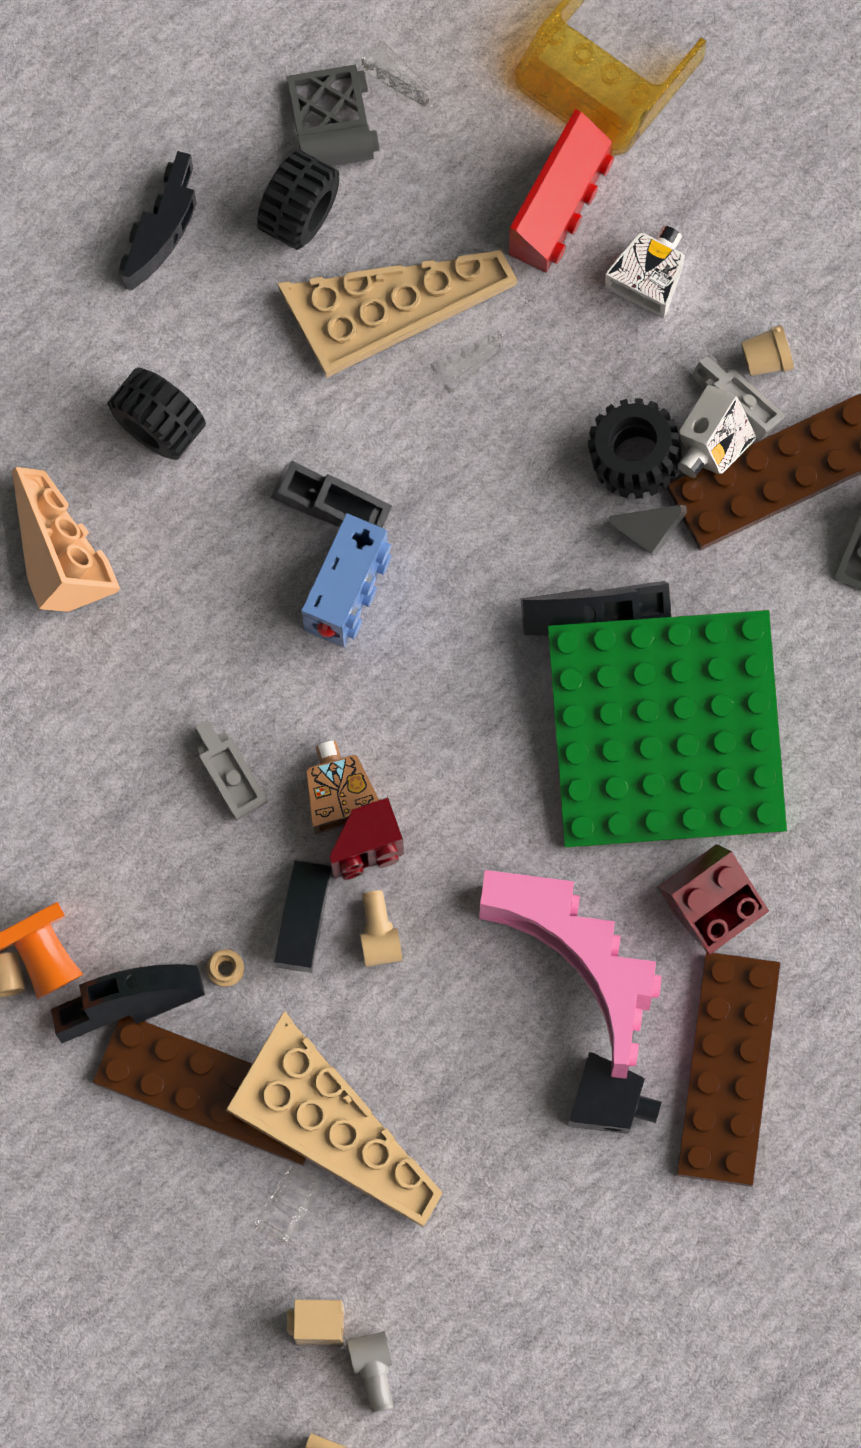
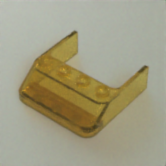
(571, 73)

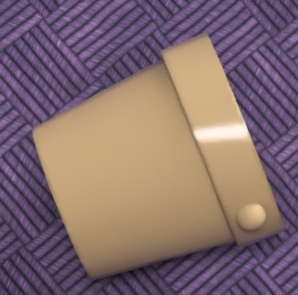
(768, 352)

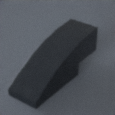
(327, 497)
(302, 917)

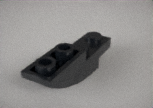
(161, 231)
(592, 606)
(133, 992)

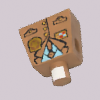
(336, 788)

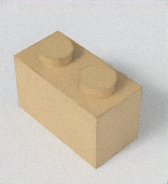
(316, 1322)

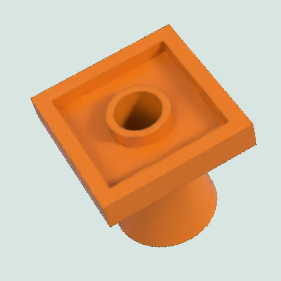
(41, 950)

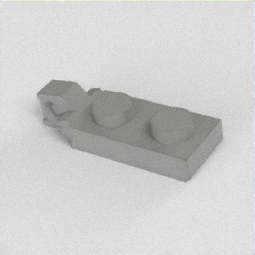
(759, 410)
(229, 772)

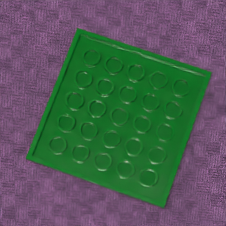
(667, 728)

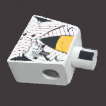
(648, 271)
(714, 433)

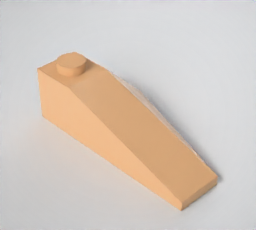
(57, 556)

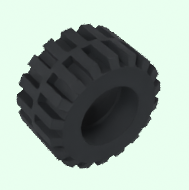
(298, 199)
(156, 413)
(630, 422)

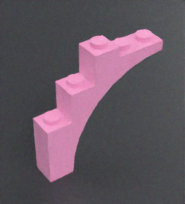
(550, 913)

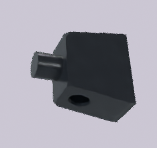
(609, 1101)

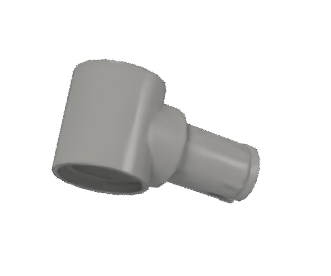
(372, 1361)

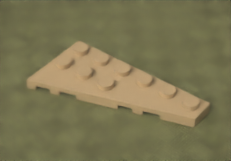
(379, 307)
(317, 1114)

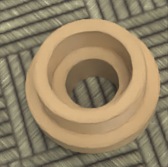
(219, 958)

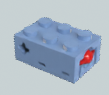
(346, 581)

